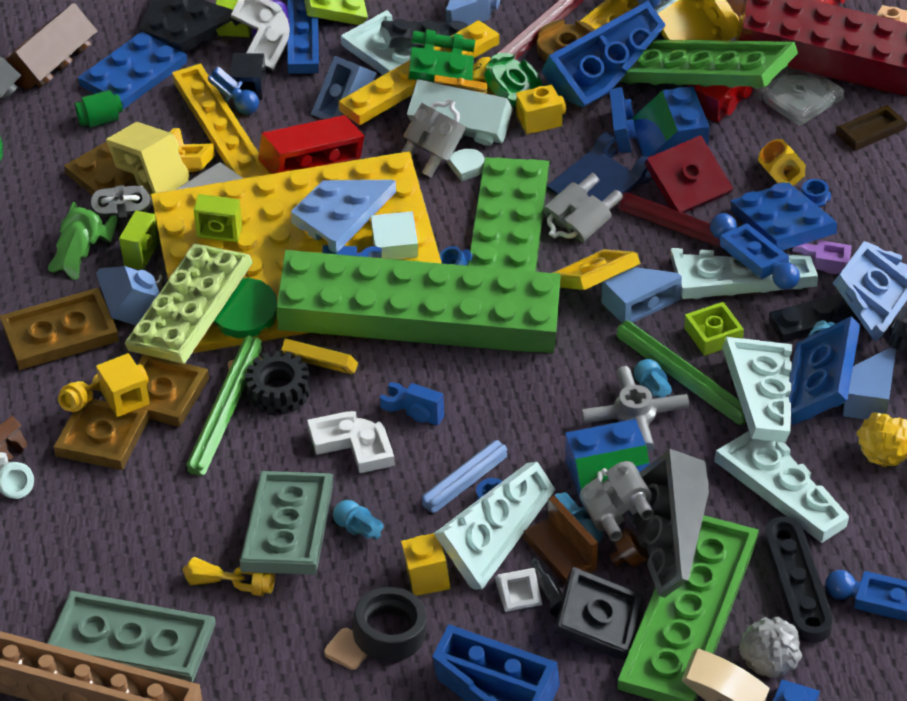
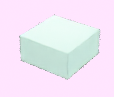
(395, 235)

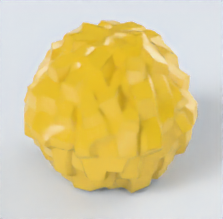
(883, 439)

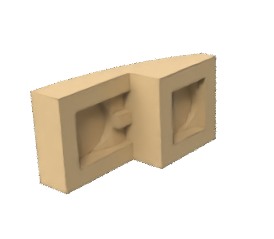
(721, 680)

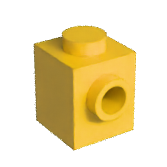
(539, 109)
(123, 384)
(425, 564)

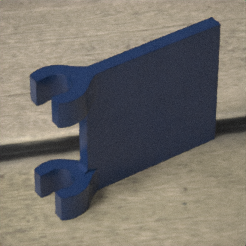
(610, 173)

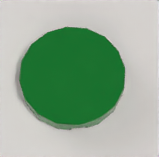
(508, 76)
(248, 309)

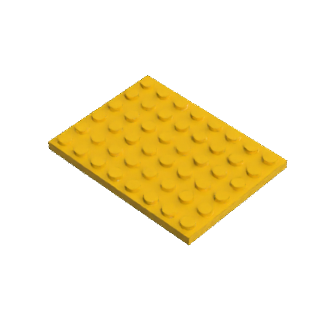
(268, 228)

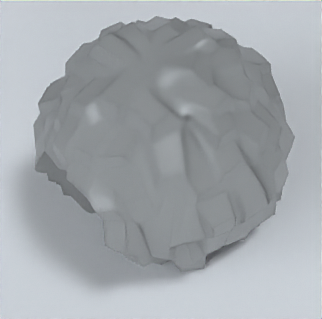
(770, 647)

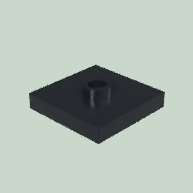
(598, 614)

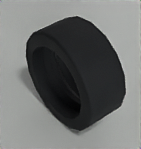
(385, 646)

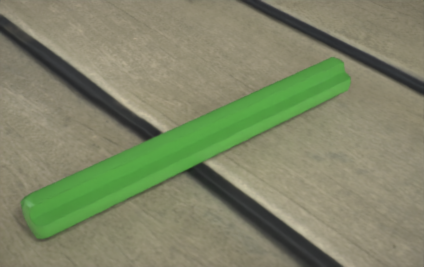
(682, 371)
(223, 407)

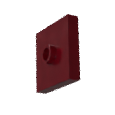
(688, 175)

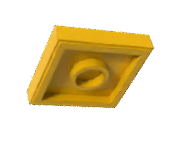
(596, 268)

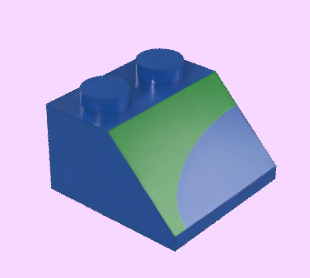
(670, 120)
(603, 447)

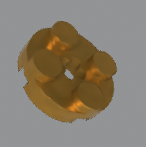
(556, 33)

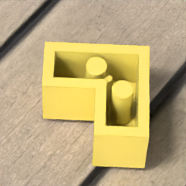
(150, 156)

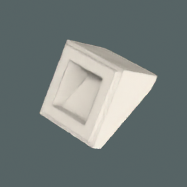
(518, 589)

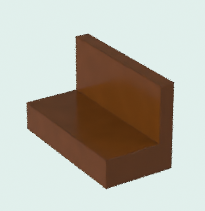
(563, 541)

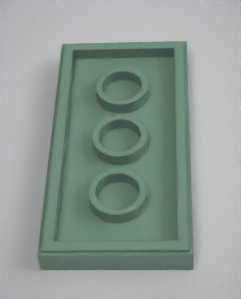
(287, 523)
(134, 634)

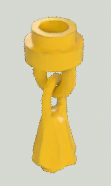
(77, 395)
(202, 572)

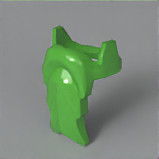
(79, 231)

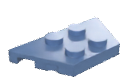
(340, 208)
(874, 287)

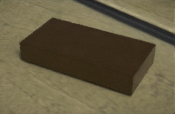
(871, 127)

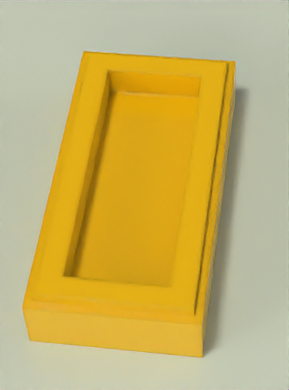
(321, 356)

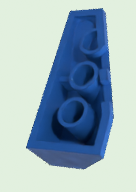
(601, 58)

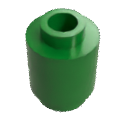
(98, 109)

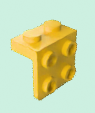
(699, 20)

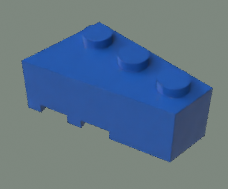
(491, 670)

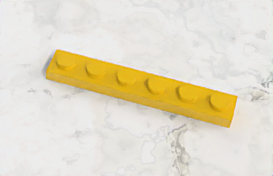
(396, 86)
(218, 122)

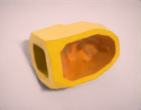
(782, 162)

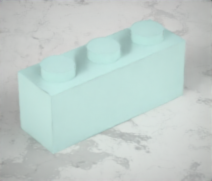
(481, 113)

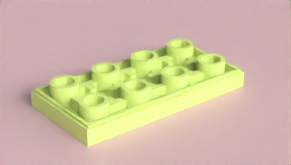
(188, 303)

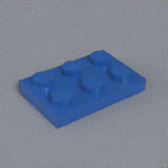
(133, 68)
(783, 216)
(822, 370)

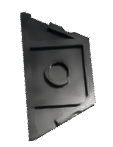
(185, 22)

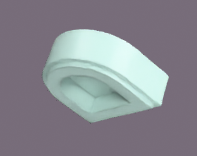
(466, 163)

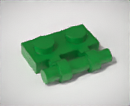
(427, 62)

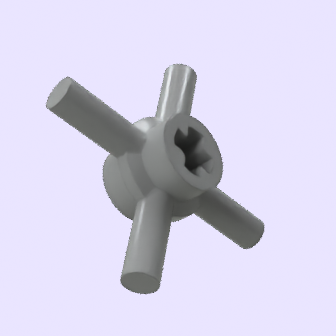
(635, 403)

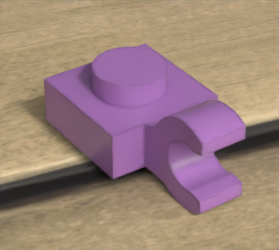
(826, 255)

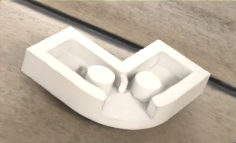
(271, 26)
(344, 431)

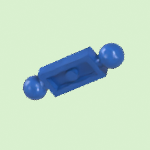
(754, 251)
(873, 594)

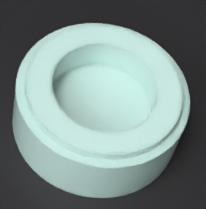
(15, 480)

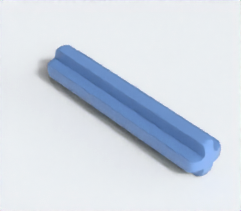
(464, 476)

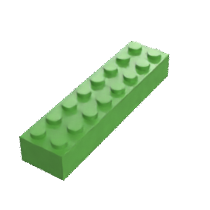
(418, 301)

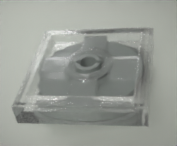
(799, 94)

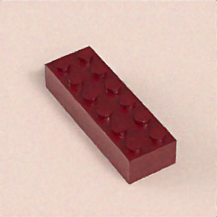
(832, 40)

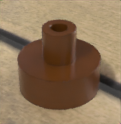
(628, 550)

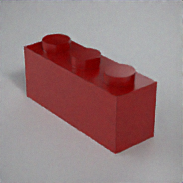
(310, 145)

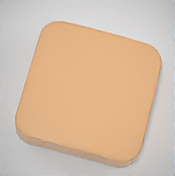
(344, 650)

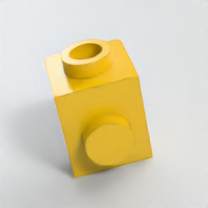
(193, 156)

